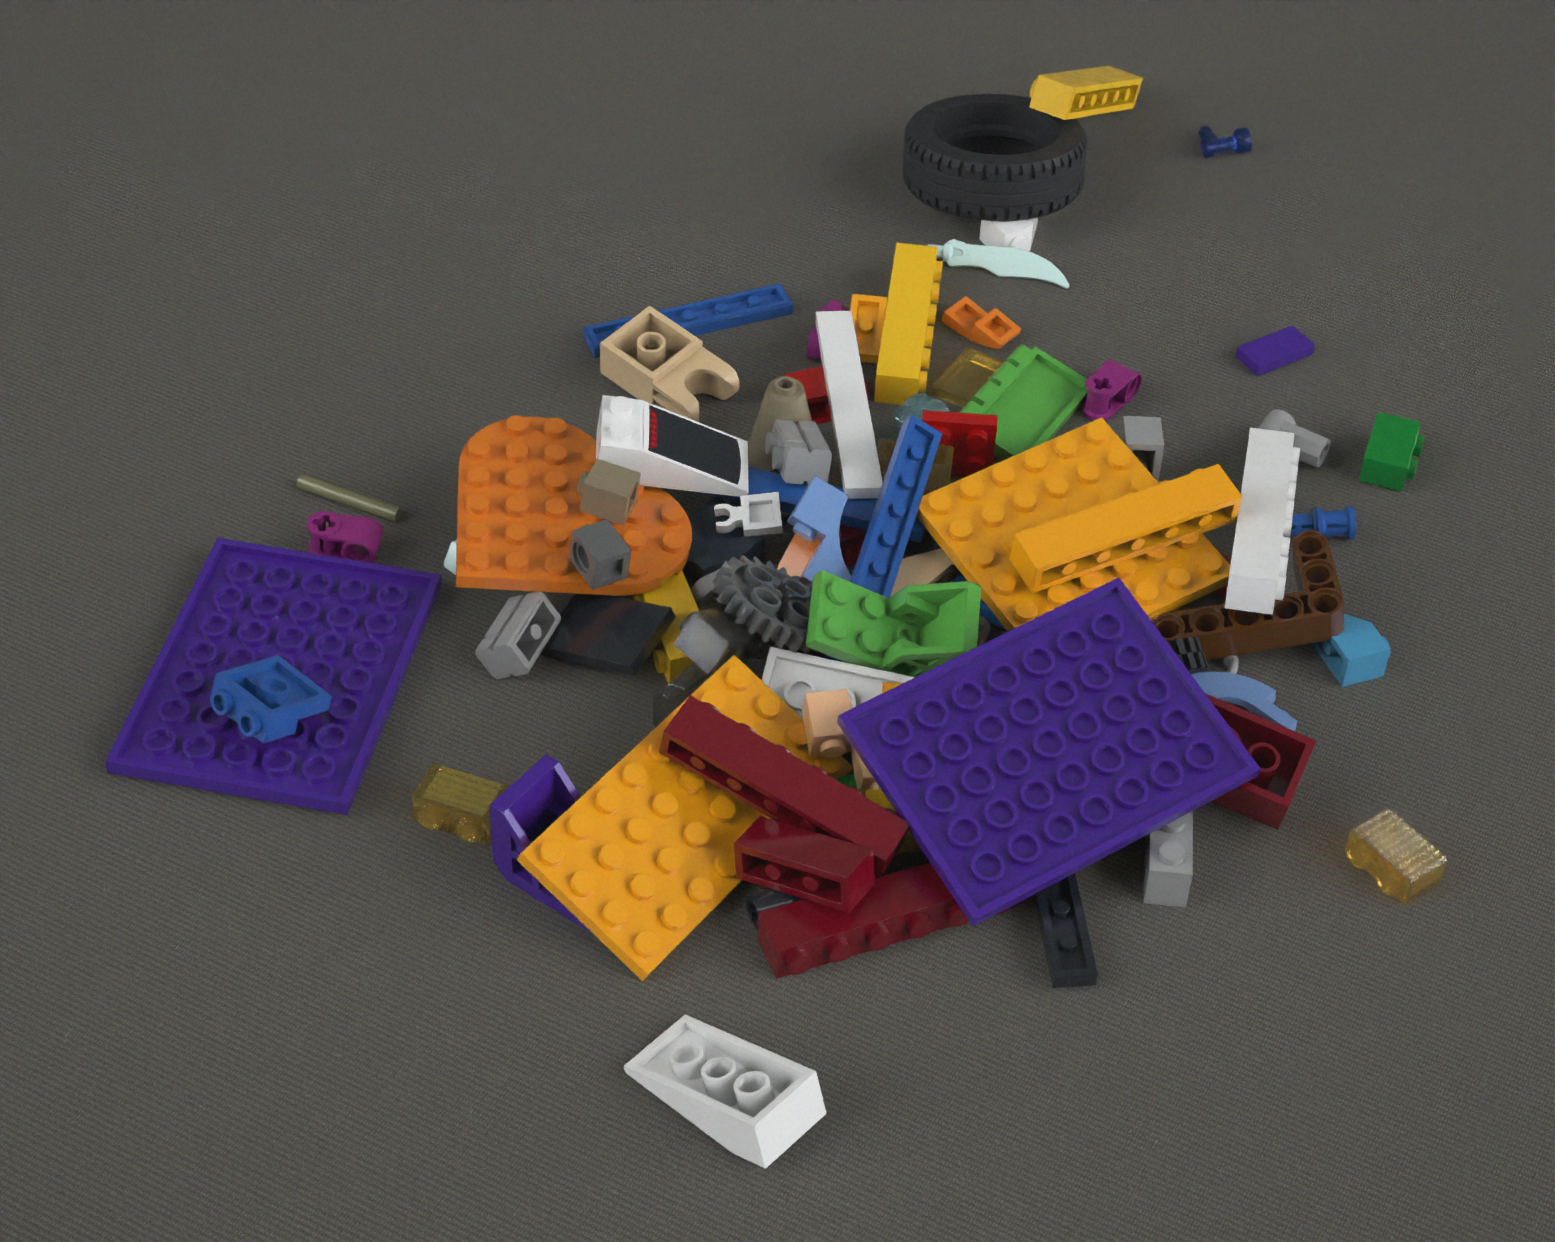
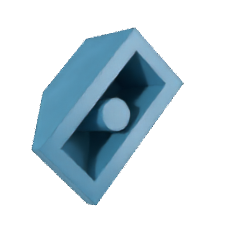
(1355, 653)

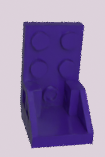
(524, 815)

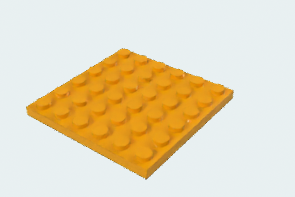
(1060, 477)

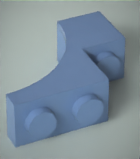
(819, 517)

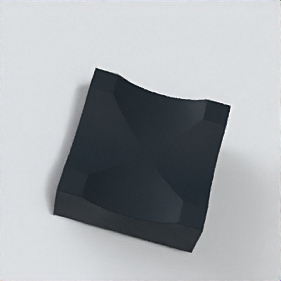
(712, 548)

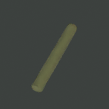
(349, 498)

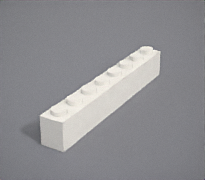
(1263, 522)

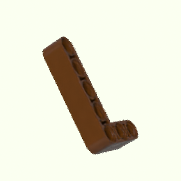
(1299, 619)

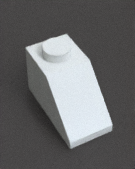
(1008, 233)

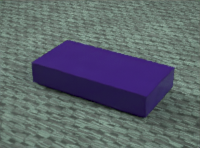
(1275, 350)

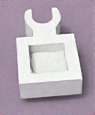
(757, 515)

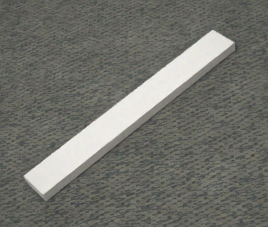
(848, 405)

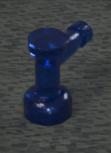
(1211, 144)

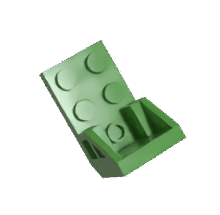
(896, 633)

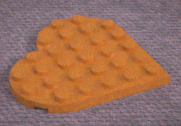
(524, 503)

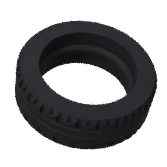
(993, 158)

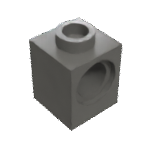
(600, 554)

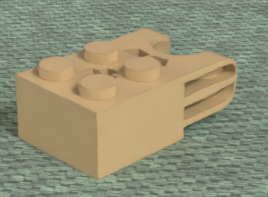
(665, 364)

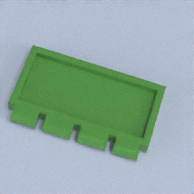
(1031, 398)

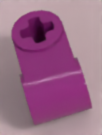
(1109, 390)
(345, 537)

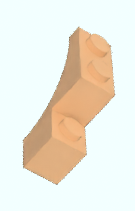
(826, 737)

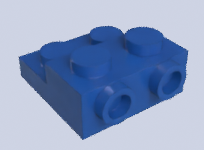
(267, 698)

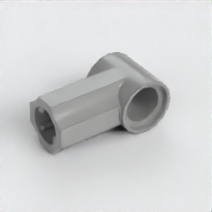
(1312, 445)

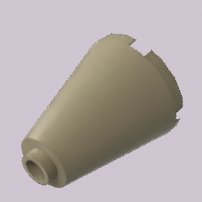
(782, 401)

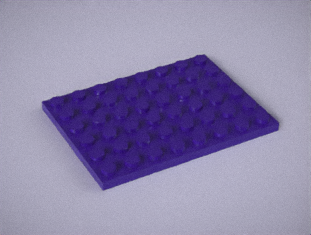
(329, 618)
(1046, 749)

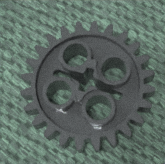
(766, 601)

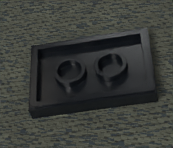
(608, 632)

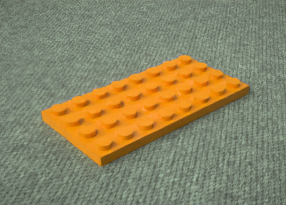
(654, 841)

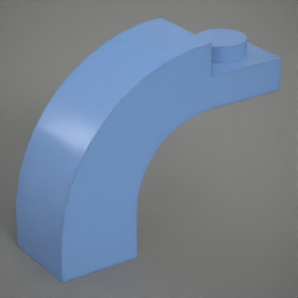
(1245, 694)

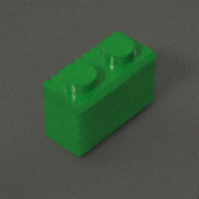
(1390, 452)

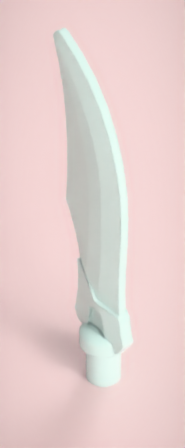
(1001, 261)

